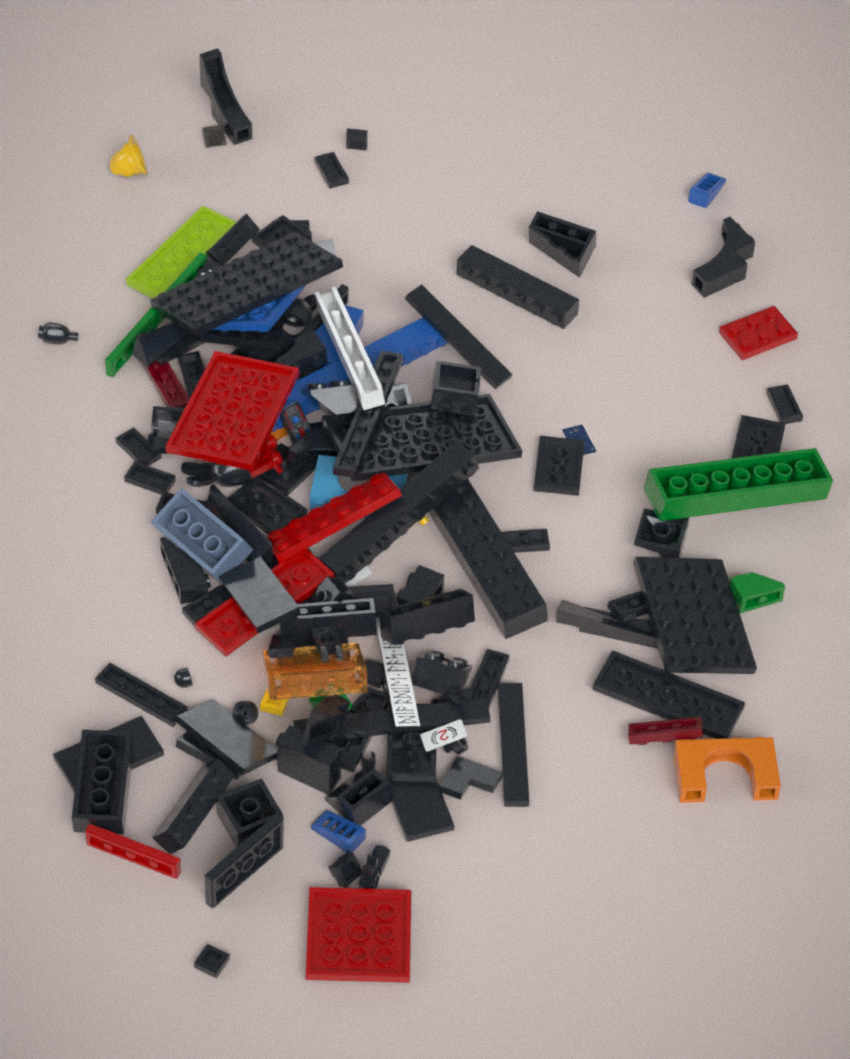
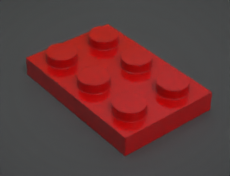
(758, 332)

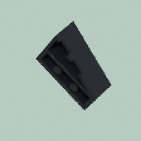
(563, 241)

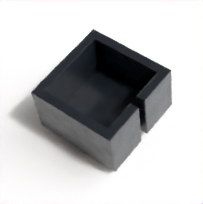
(455, 388)

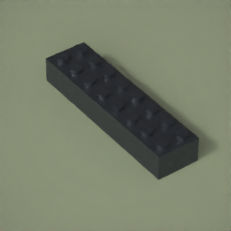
(489, 561)

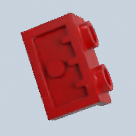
(268, 458)

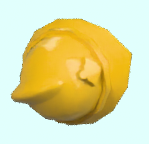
(128, 159)

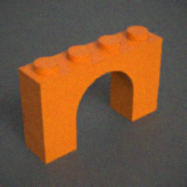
(752, 754)

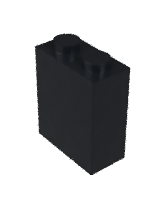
(312, 764)

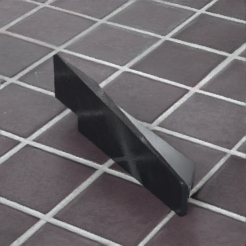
(230, 515)
(605, 624)

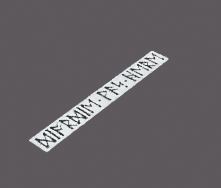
(399, 682)

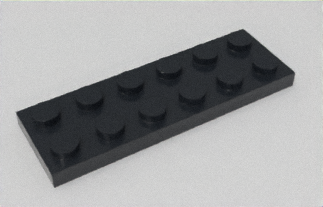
(668, 695)

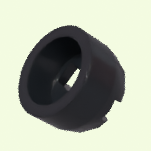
(183, 678)

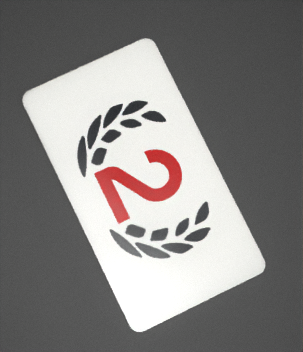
(443, 735)

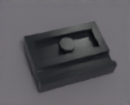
(383, 595)

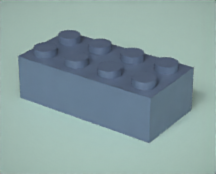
(201, 535)

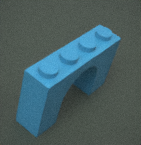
(327, 486)

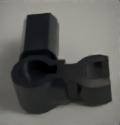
(374, 867)

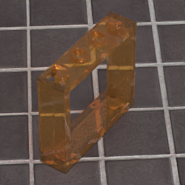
(310, 677)

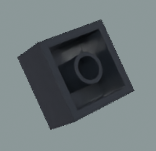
(246, 810)

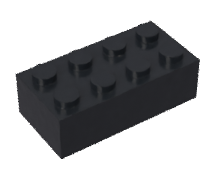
(102, 780)

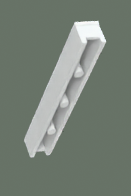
(350, 349)

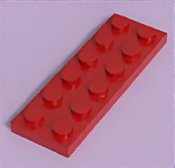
(333, 516)
(227, 625)

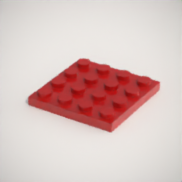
(358, 935)

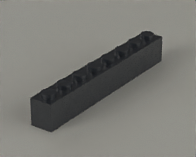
(395, 518)

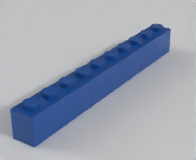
(411, 341)

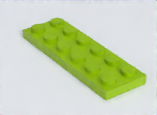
(178, 251)

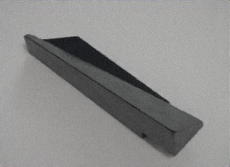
(164, 344)

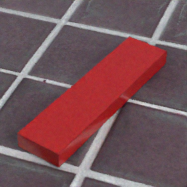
(133, 851)

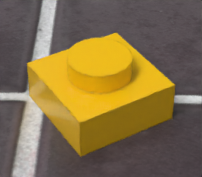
(275, 707)

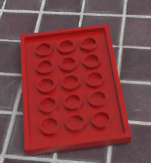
(232, 410)

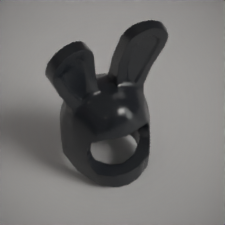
(298, 313)
(209, 473)

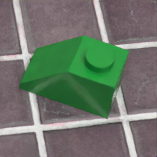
(755, 591)

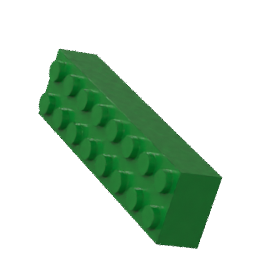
(737, 484)

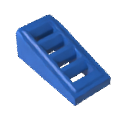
(704, 192)
(357, 832)

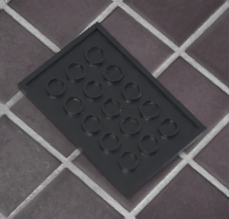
(694, 615)

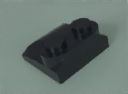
(661, 536)

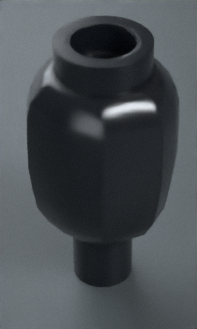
(56, 333)

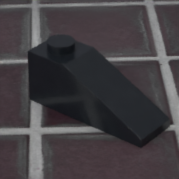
(184, 572)

